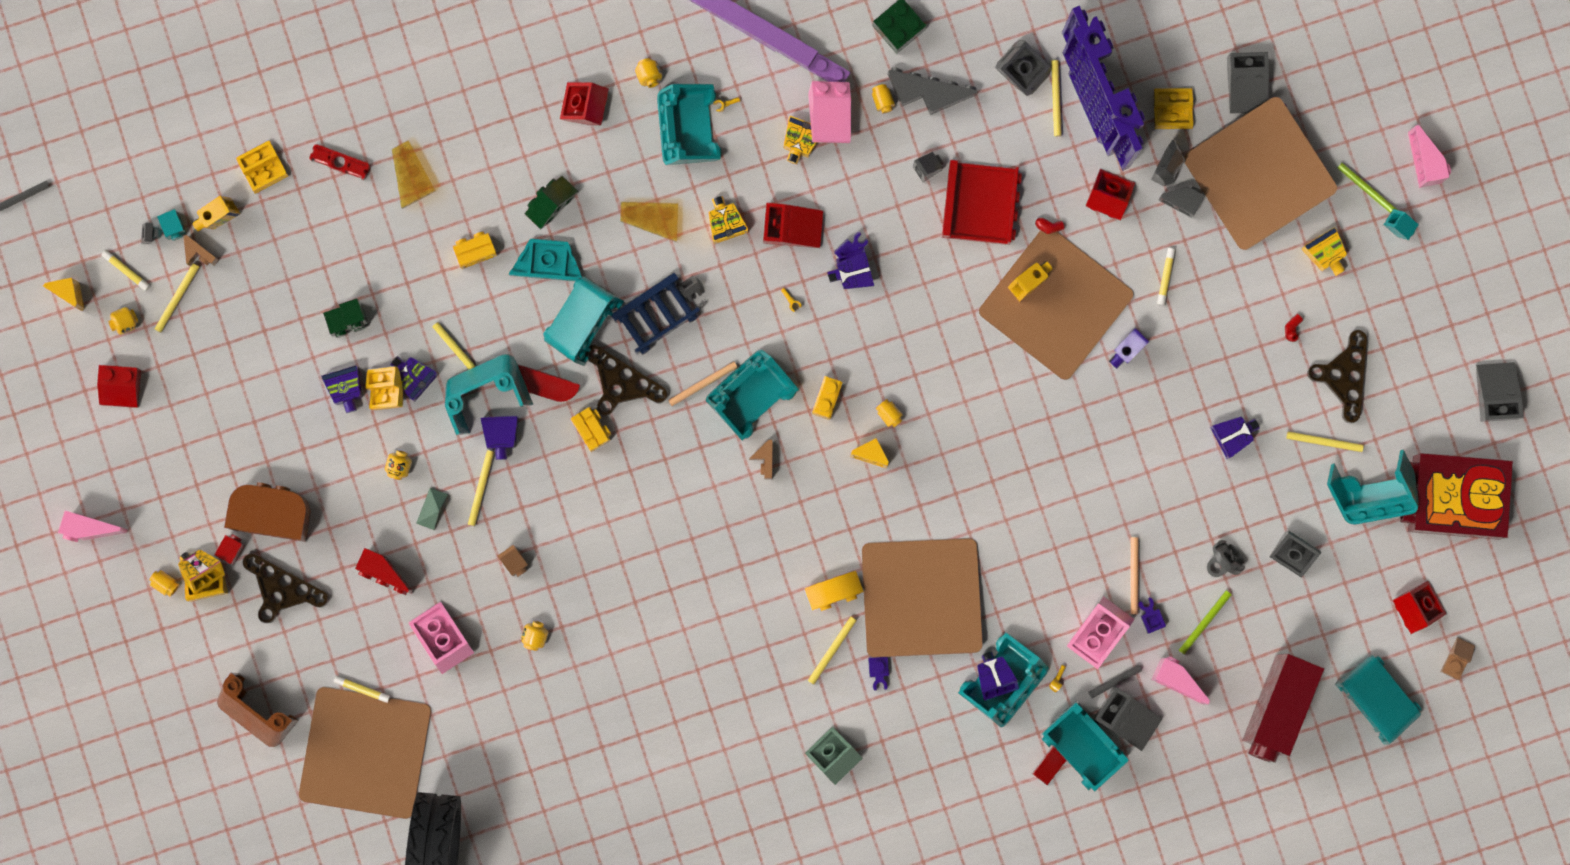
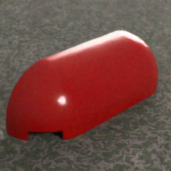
(548, 385)

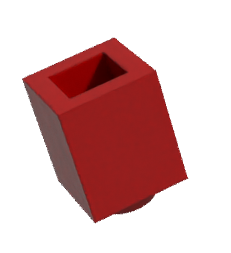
(229, 549)

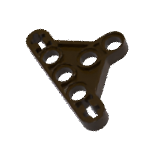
(1345, 366)
(629, 387)
(272, 584)

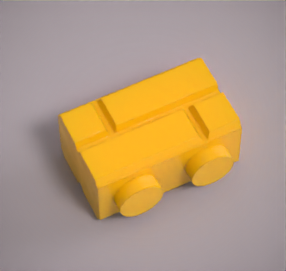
(474, 250)
(827, 398)
(590, 428)

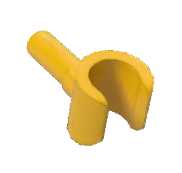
(725, 103)
(790, 299)
(1055, 685)

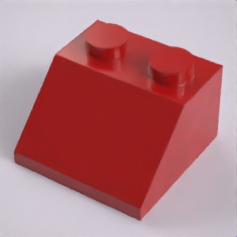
(584, 103)
(1110, 194)
(118, 386)
(1419, 607)

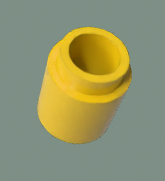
(883, 98)
(889, 413)
(163, 583)

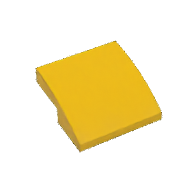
(1173, 108)
(262, 167)
(385, 388)

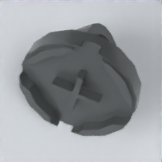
(1227, 557)

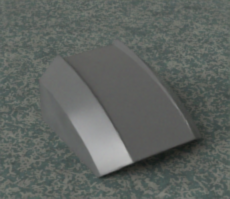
(1023, 67)
(1169, 165)

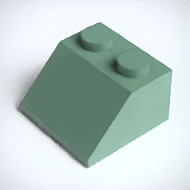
(833, 755)

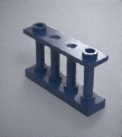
(654, 295)

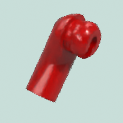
(1049, 227)
(1291, 330)

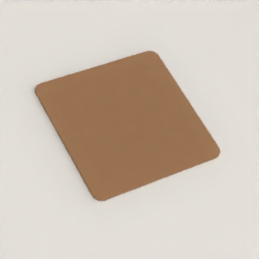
(1260, 173)
(1065, 313)
(921, 598)
(364, 753)

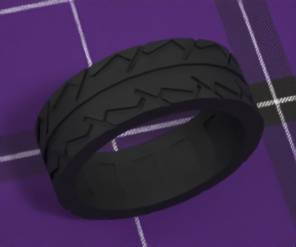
(434, 830)

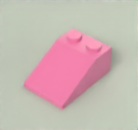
(830, 111)
(1428, 160)
(85, 528)
(1100, 632)
(441, 638)
(1175, 677)

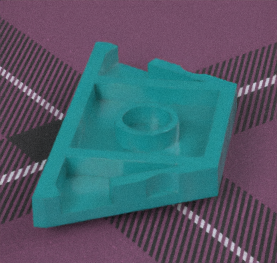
(546, 261)

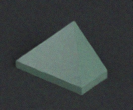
(432, 509)

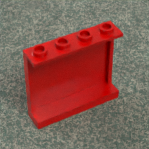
(981, 203)

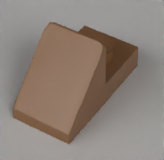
(193, 250)
(765, 453)
(1458, 657)

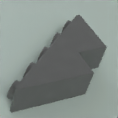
(935, 94)

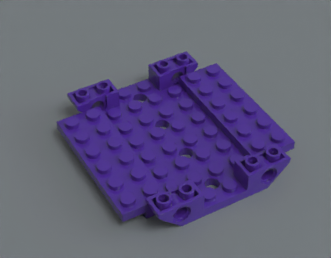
(1095, 92)

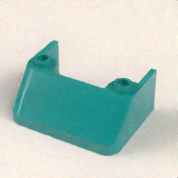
(501, 370)
(1375, 500)

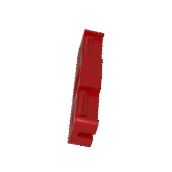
(352, 165)

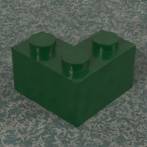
(550, 201)
(346, 318)

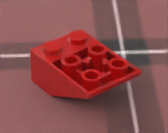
(792, 225)
(378, 566)

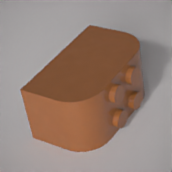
(268, 512)

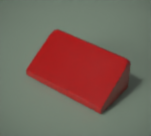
(1049, 766)

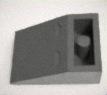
(1247, 81)
(1499, 392)
(1127, 718)

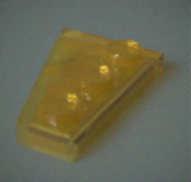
(410, 174)
(652, 217)

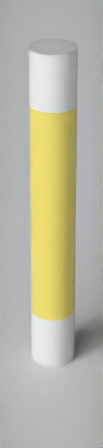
(124, 269)
(1166, 276)
(362, 689)

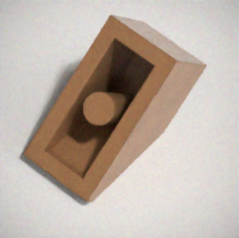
(513, 561)

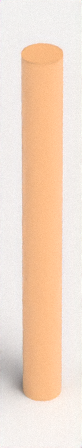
(703, 383)
(1134, 576)

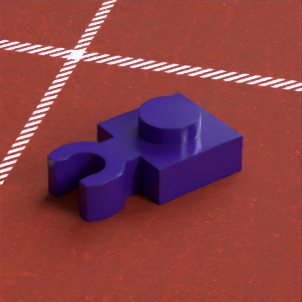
(848, 246)
(1152, 618)
(878, 668)

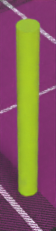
(1365, 187)
(1205, 622)

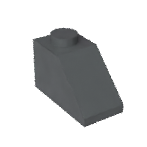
(928, 166)
(1183, 200)

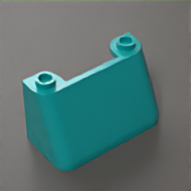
(686, 124)
(581, 319)
(750, 393)
(1028, 671)
(1379, 699)
(1085, 746)

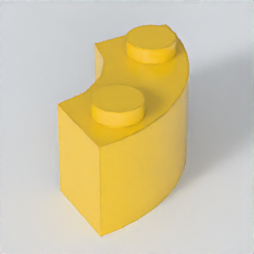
(834, 590)

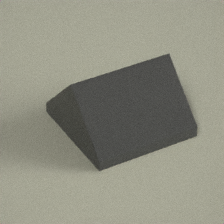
(1295, 553)

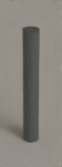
(24, 195)
(1115, 681)

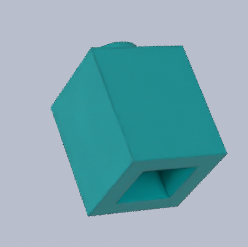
(1401, 224)
(172, 225)

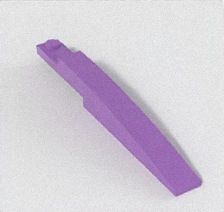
(774, 39)

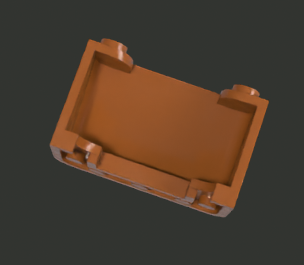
(268, 731)

